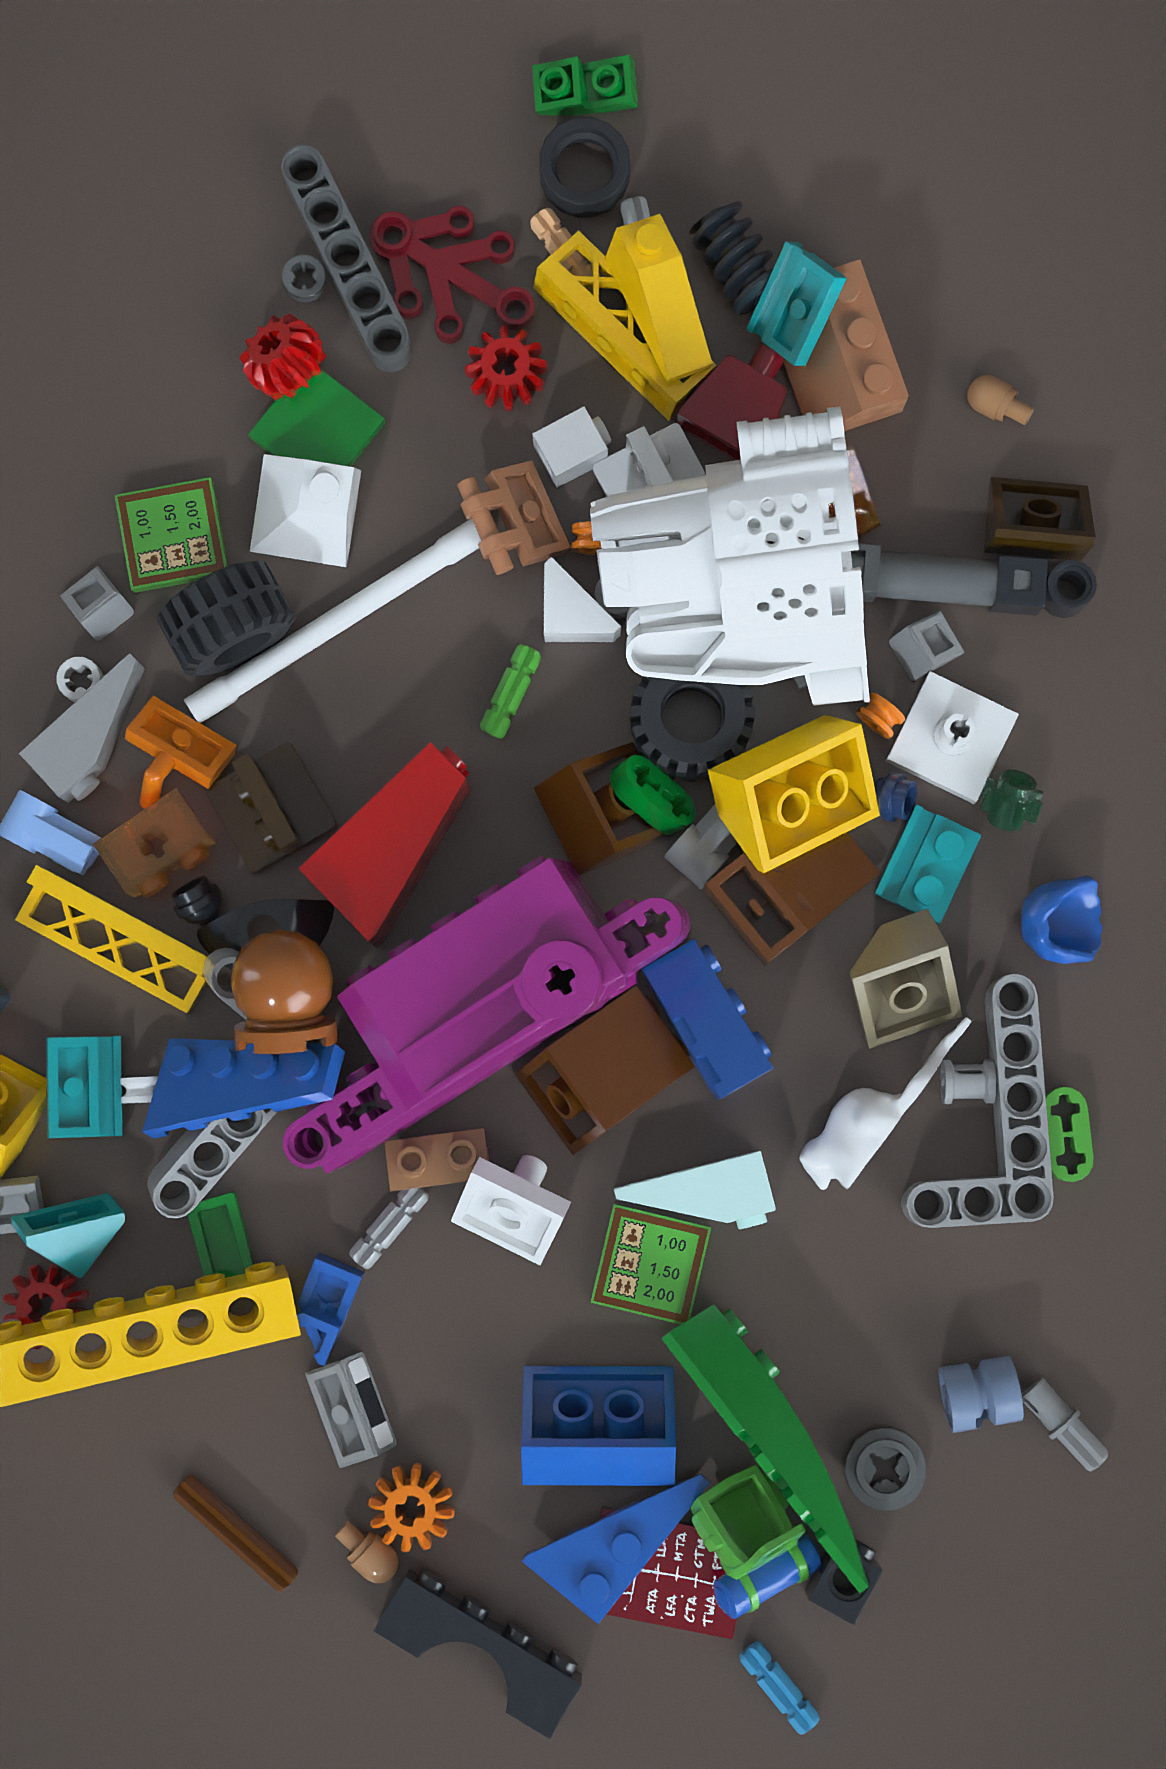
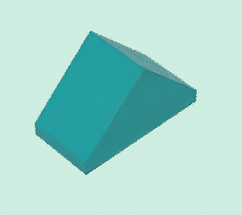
(72, 1231)

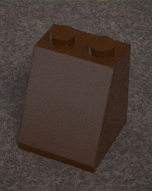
(605, 1069)

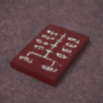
(677, 1586)

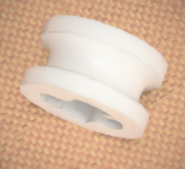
(80, 665)
(138, 1089)

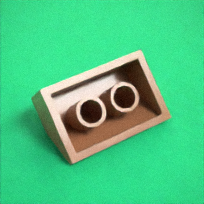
(851, 360)

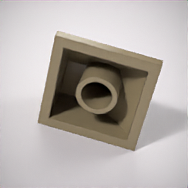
(904, 980)

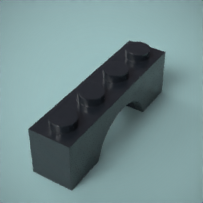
(427, 1616)

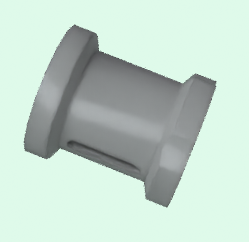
(968, 1081)

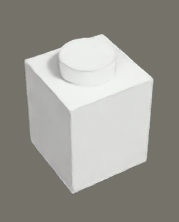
(571, 445)

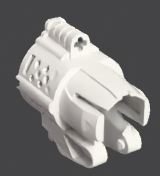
(712, 590)

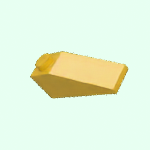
(659, 296)

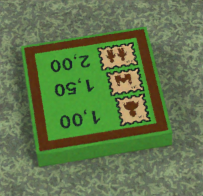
(171, 534)
(650, 1264)

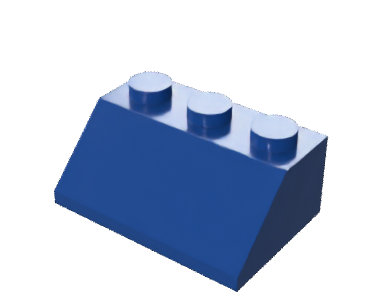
(598, 1425)

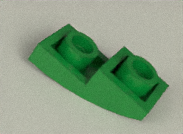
(585, 88)

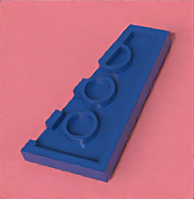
(215, 1081)

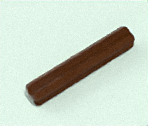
(235, 1533)

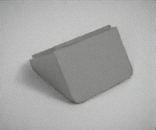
(97, 604)
(925, 646)

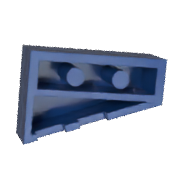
(708, 1018)

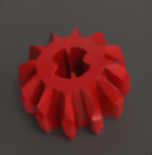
(508, 350)
(282, 356)
(40, 1287)

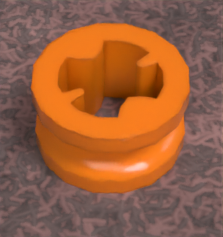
(584, 542)
(880, 715)

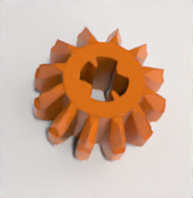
(425, 1519)

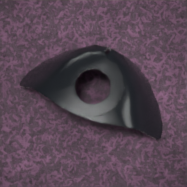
(304, 916)

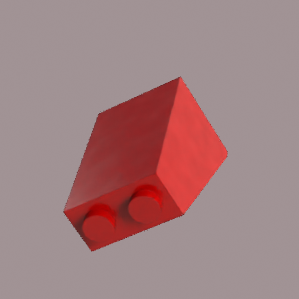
(389, 842)

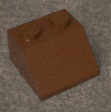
(589, 815)

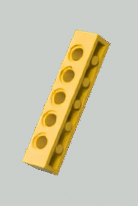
(169, 1345)

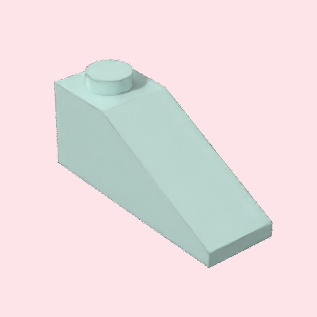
(716, 1191)

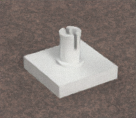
(952, 737)
(512, 1207)

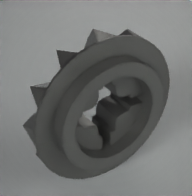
(910, 1469)

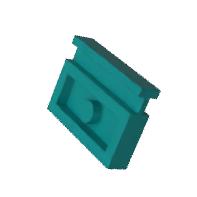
(796, 303)
(927, 864)
(83, 1087)

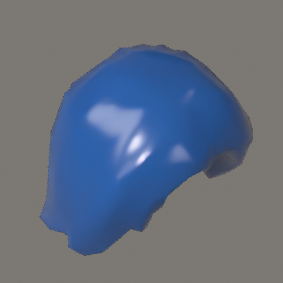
(1063, 920)

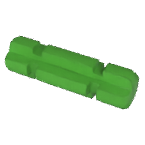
(510, 691)

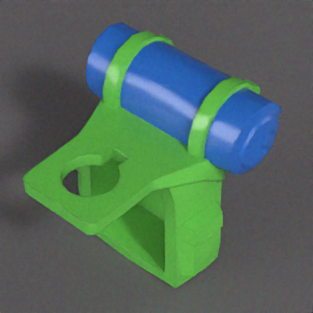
(753, 1540)

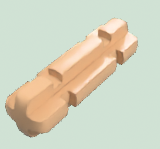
(547, 226)

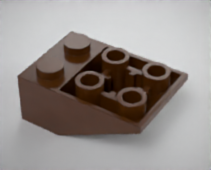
(789, 900)

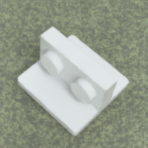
(648, 461)

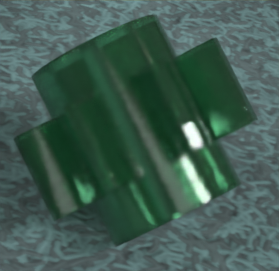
(1011, 800)

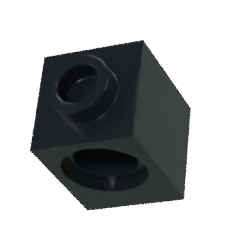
(843, 1602)

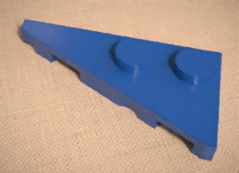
(602, 1559)

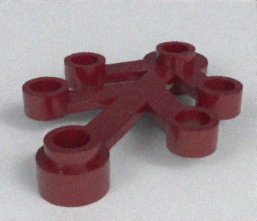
(446, 266)

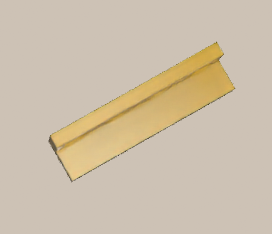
(603, 326)
(113, 919)

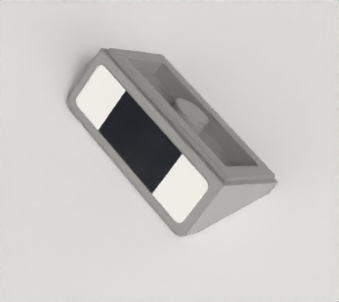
(351, 1409)

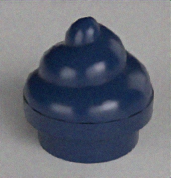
(895, 796)

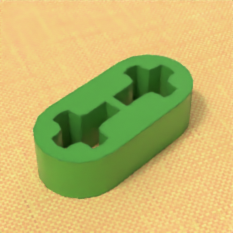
(1078, 1134)

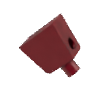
(733, 395)

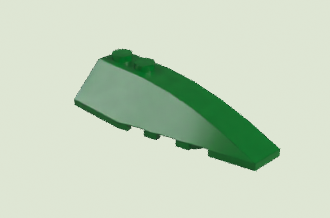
(760, 1415)

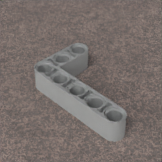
(1007, 1124)
(230, 1137)

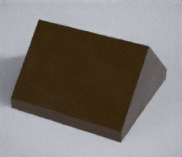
(1039, 519)

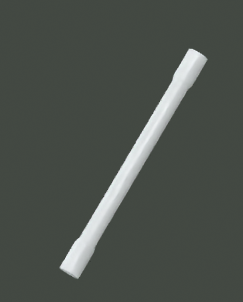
(227, 688)

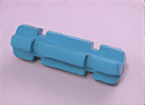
(779, 1687)

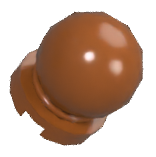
(282, 989)

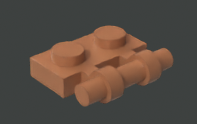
(525, 511)

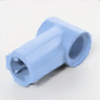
(41, 829)

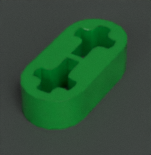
(652, 795)

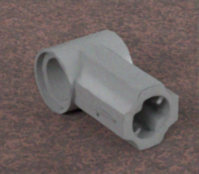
(702, 849)

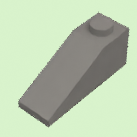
(82, 739)

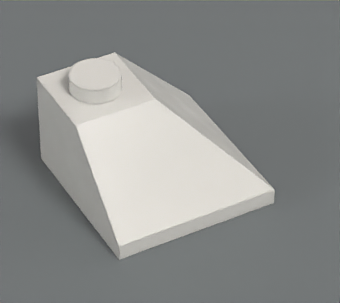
(305, 510)

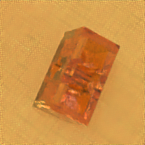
(128, 845)

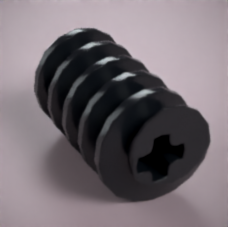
(733, 255)

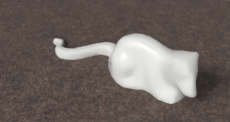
(864, 1121)

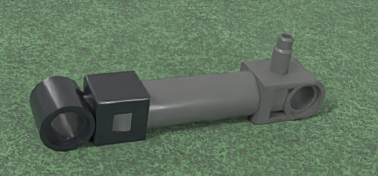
(1003, 584)

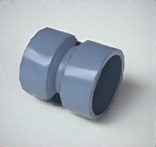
(980, 1394)

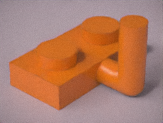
(176, 744)

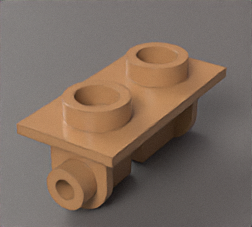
(434, 1159)

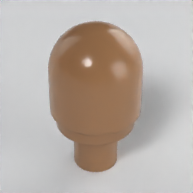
(997, 400)
(368, 1554)

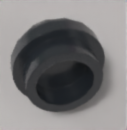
(197, 901)

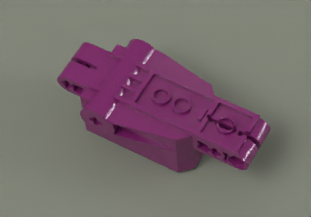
(477, 1000)

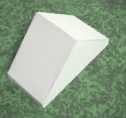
(572, 612)

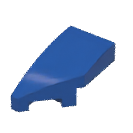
(326, 1302)

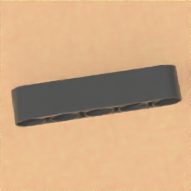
(340, 237)

